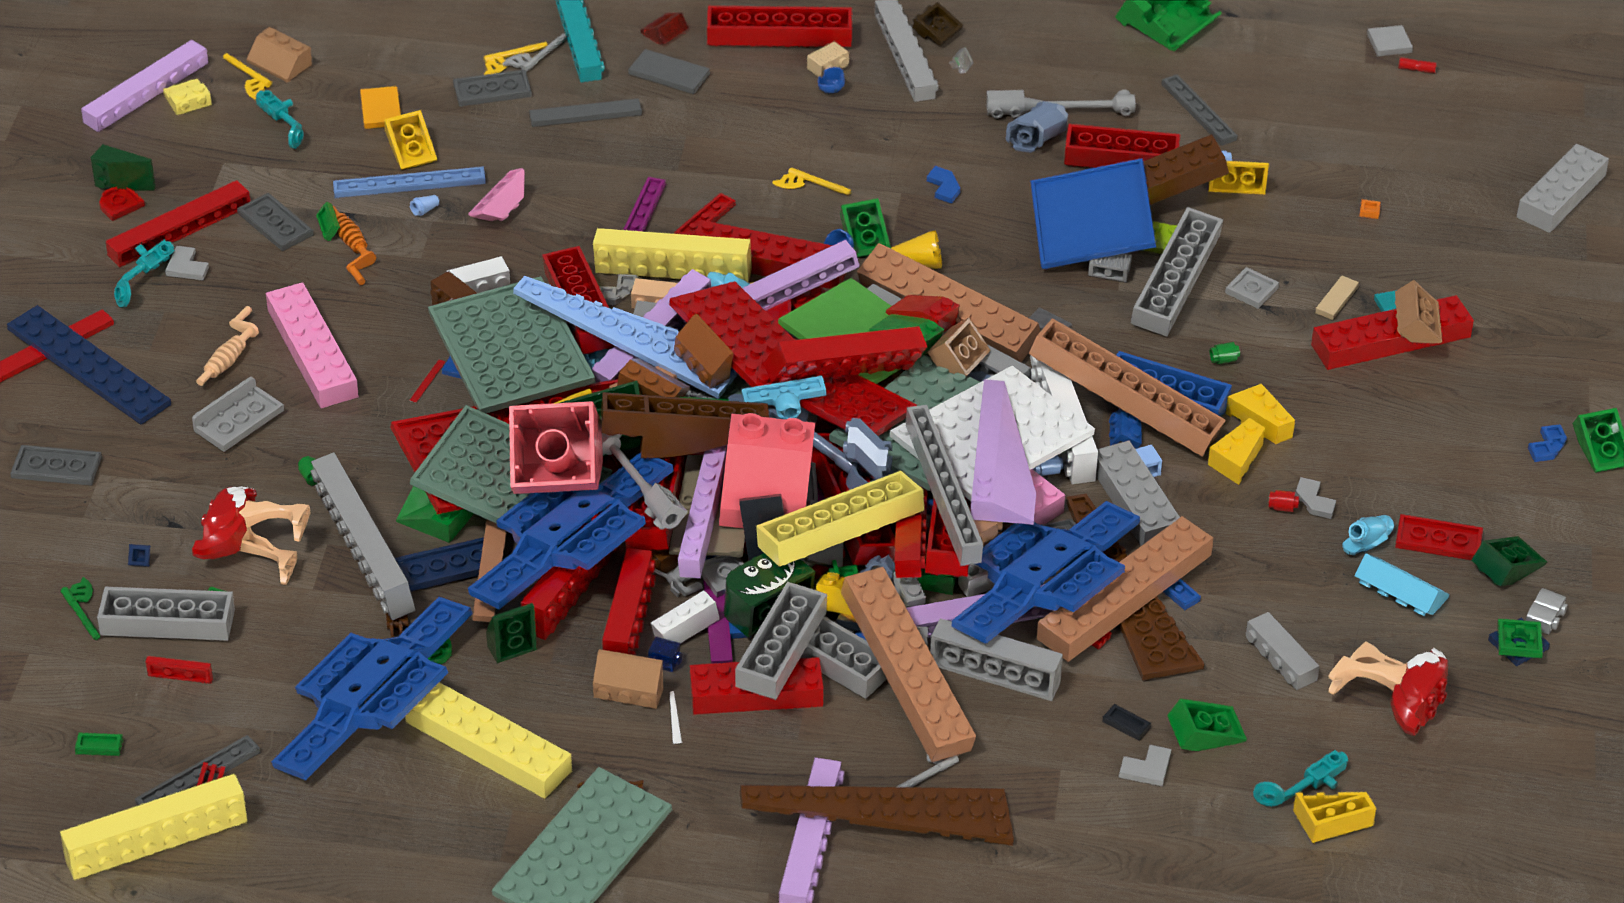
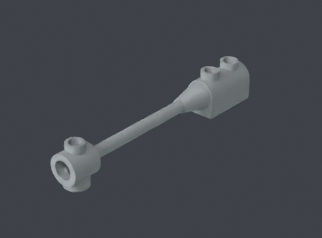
(1015, 104)
(659, 500)

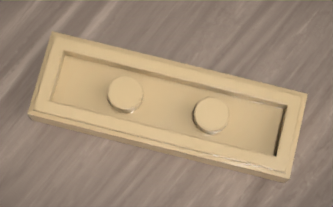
(1337, 297)

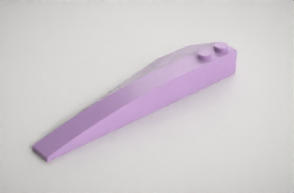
(1001, 473)

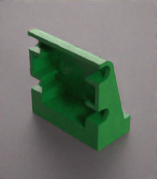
(1167, 21)

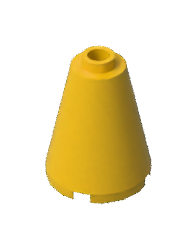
(922, 249)

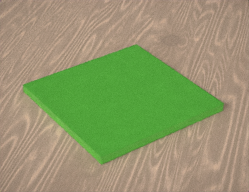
(839, 311)

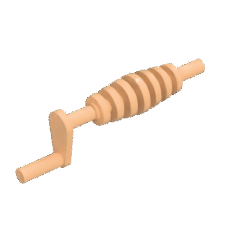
(229, 352)

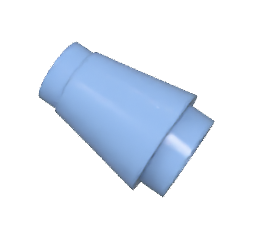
(422, 205)

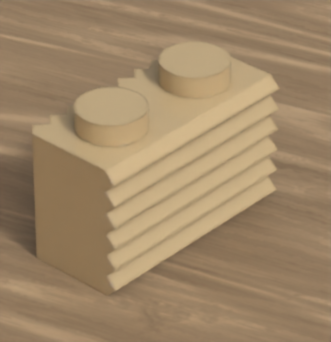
(827, 57)

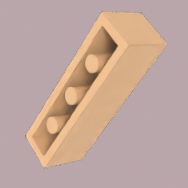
(649, 290)

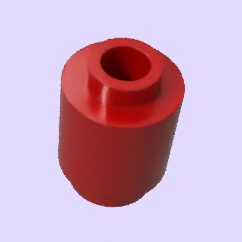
(1283, 500)

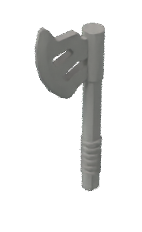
(533, 61)
(940, 766)

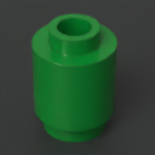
(1224, 353)
(305, 467)

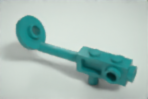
(278, 110)
(148, 261)
(1316, 775)

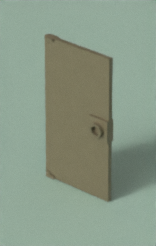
(723, 540)

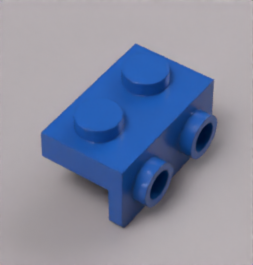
(1125, 428)

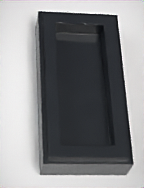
(1126, 722)

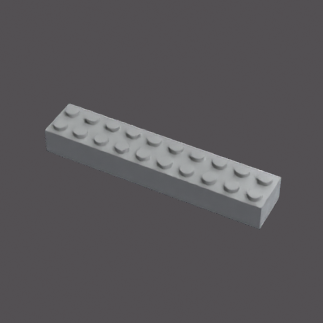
(362, 536)

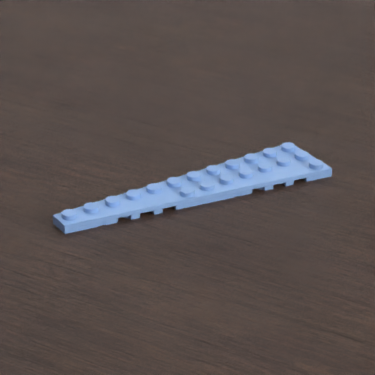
(623, 329)

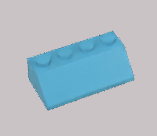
(1400, 584)

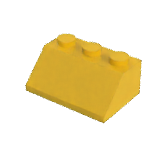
(1242, 178)

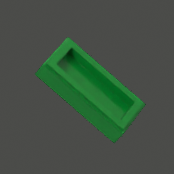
(327, 221)
(99, 744)

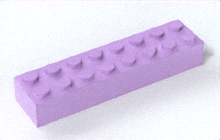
(616, 358)

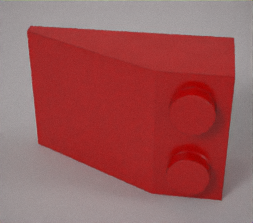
(935, 308)

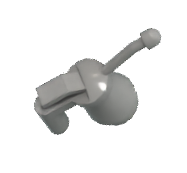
(676, 583)

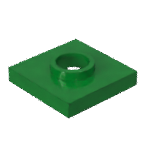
(1527, 630)

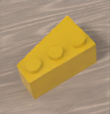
(1264, 409)
(1237, 450)
(1334, 814)

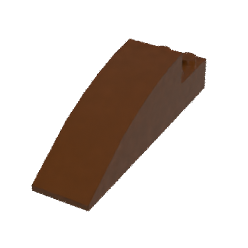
(672, 423)

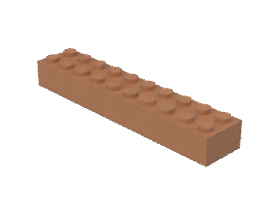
(996, 323)
(1127, 387)
(1146, 575)
(908, 664)

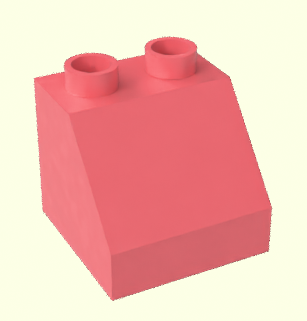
(555, 447)
(764, 460)

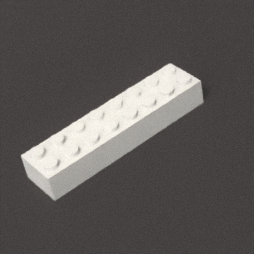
(1081, 459)

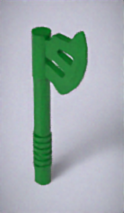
(75, 595)

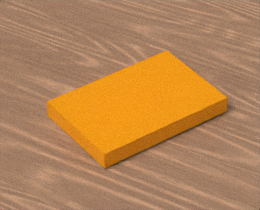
(379, 105)

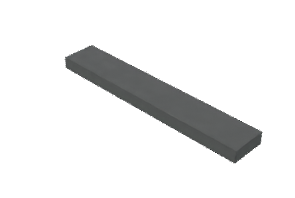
(1199, 110)
(585, 112)
(228, 757)

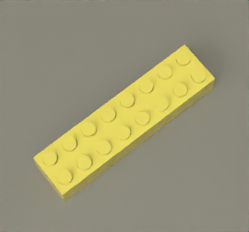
(669, 254)
(840, 518)
(491, 740)
(154, 826)

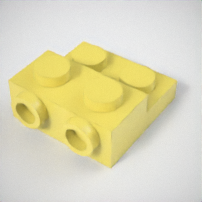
(187, 96)

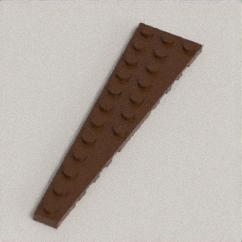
(1149, 632)
(917, 809)

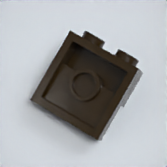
(937, 24)

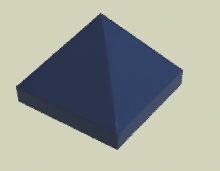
(139, 555)

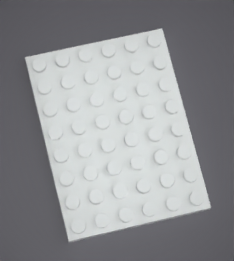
(1041, 419)

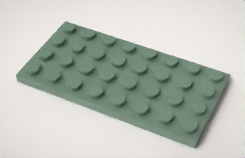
(584, 843)

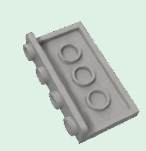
(236, 414)

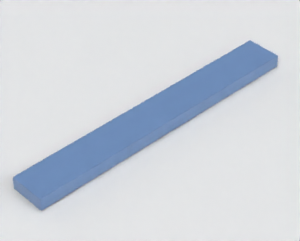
(409, 182)

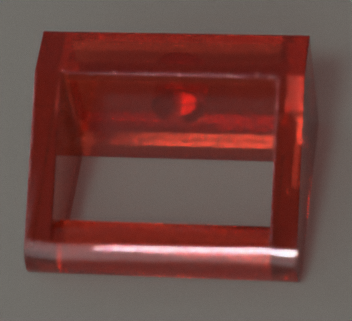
(665, 28)

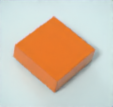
(1370, 209)

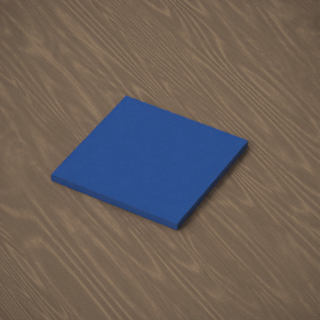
(1092, 214)

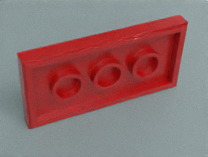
(1438, 537)

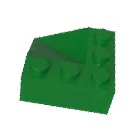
(421, 516)

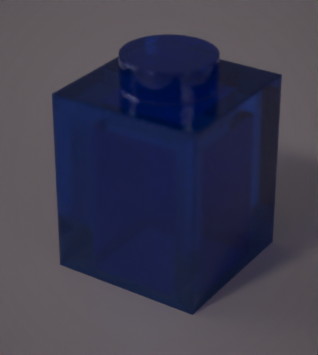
(667, 651)

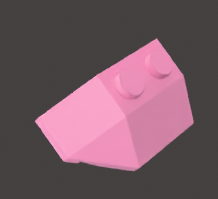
(502, 198)

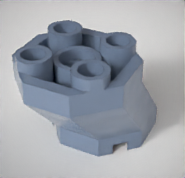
(1037, 126)
(867, 449)

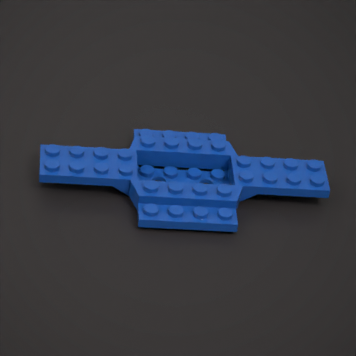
(541, 512)
(1033, 546)
(357, 665)

